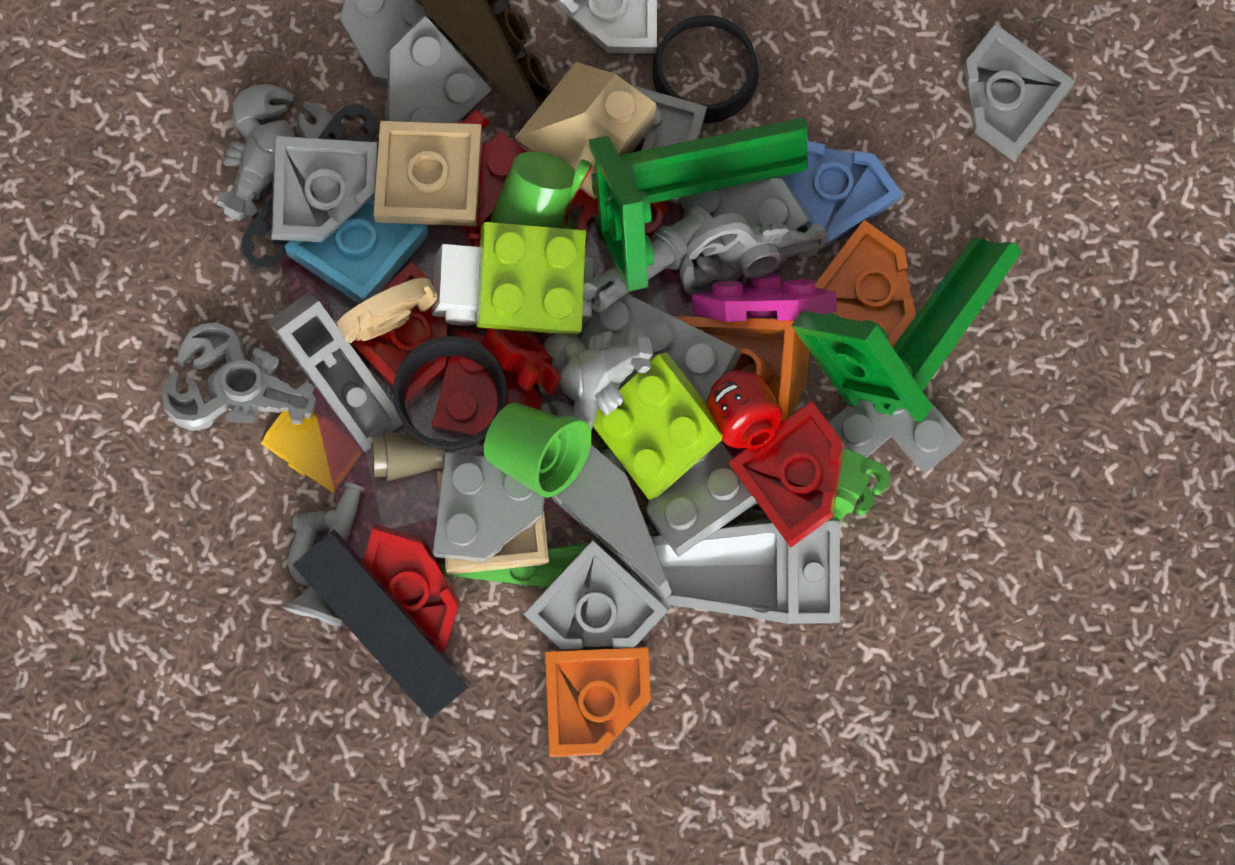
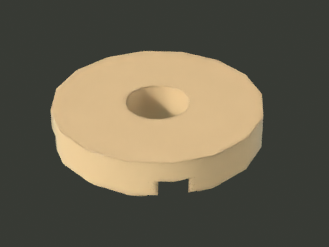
(386, 310)

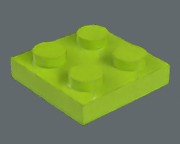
(531, 278)
(659, 427)

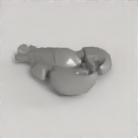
(257, 156)
(743, 249)
(594, 374)
(235, 386)

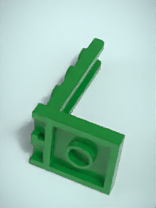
(636, 179)
(871, 370)

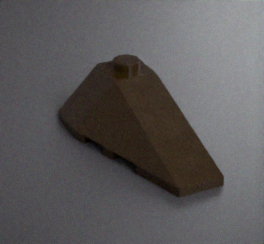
(495, 43)

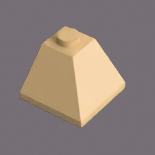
(586, 107)

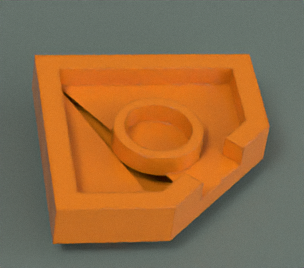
(871, 281)
(593, 697)

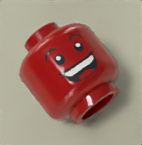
(744, 410)

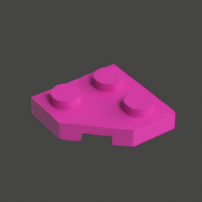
(763, 298)

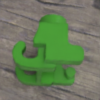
(854, 481)

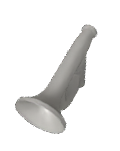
(306, 528)

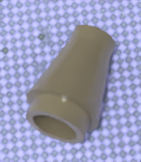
(403, 456)

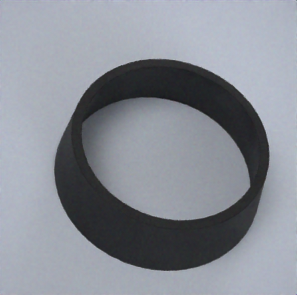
(725, 109)
(446, 347)

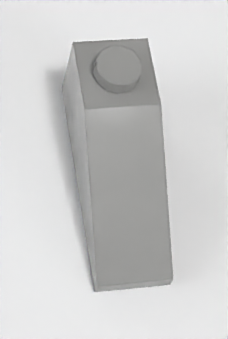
(335, 369)
(609, 511)

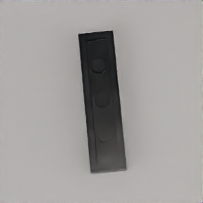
(381, 624)

